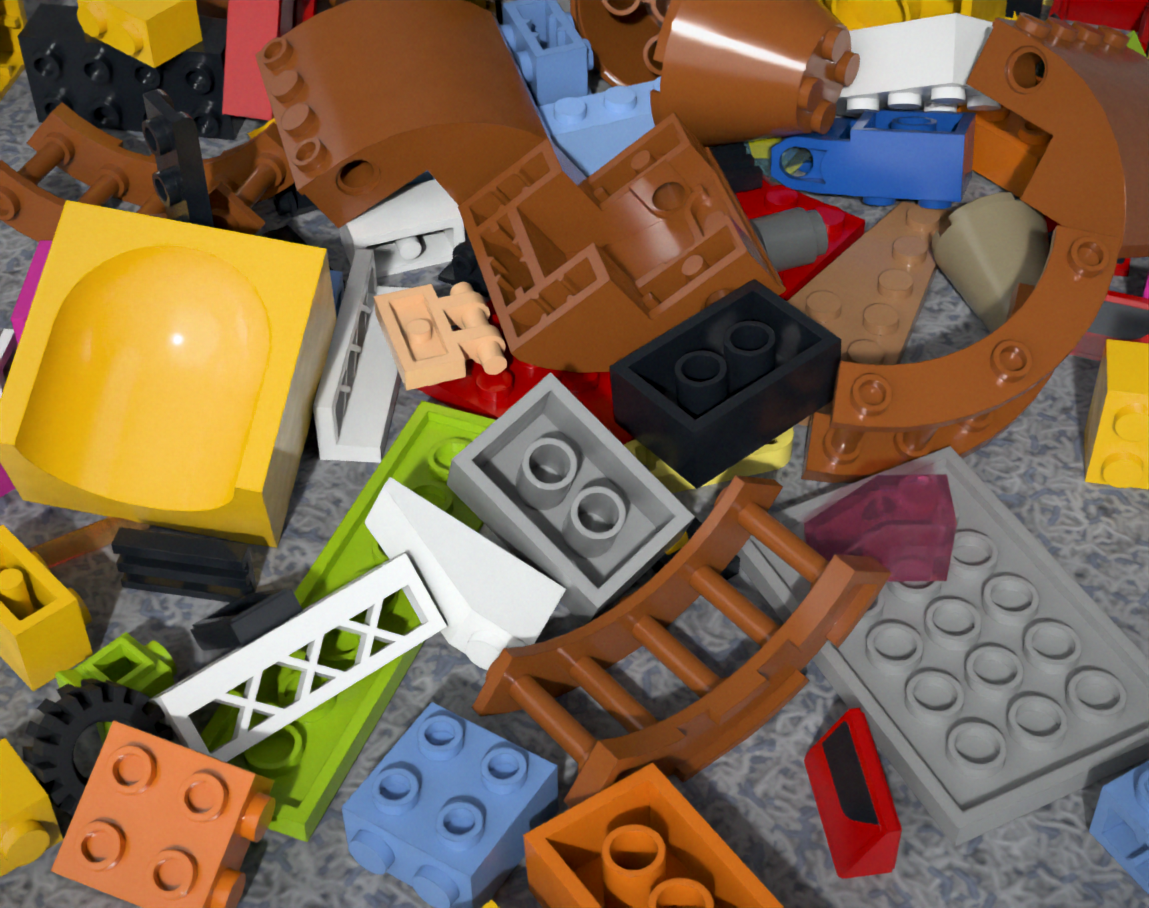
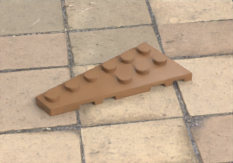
(877, 287)

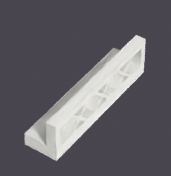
(359, 375)
(275, 646)

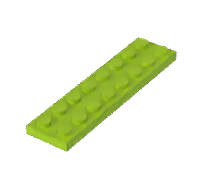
(321, 746)

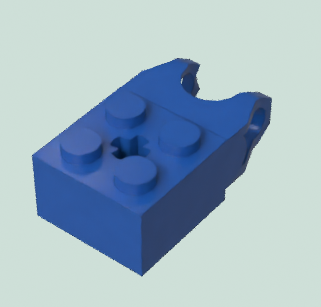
(887, 158)

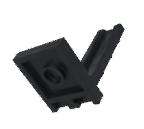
(180, 166)

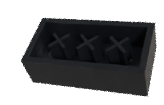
(110, 85)

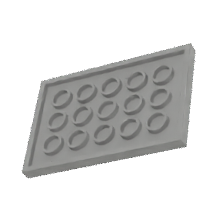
(985, 682)

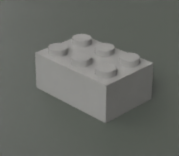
(568, 498)

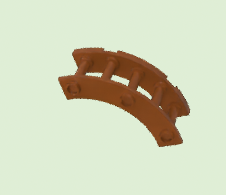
(98, 159)
(972, 395)
(728, 706)

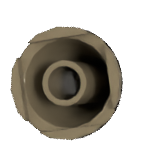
(990, 251)

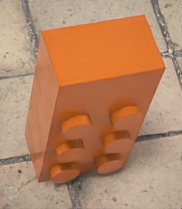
(637, 850)

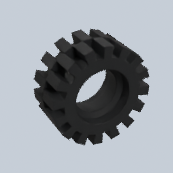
(68, 718)

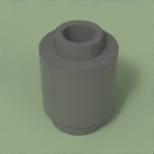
(792, 237)

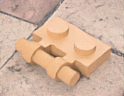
(422, 337)

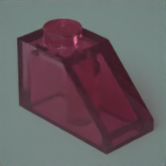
(896, 520)

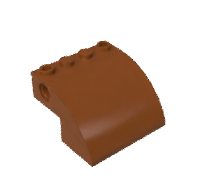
(393, 92)
(1098, 117)
(611, 257)

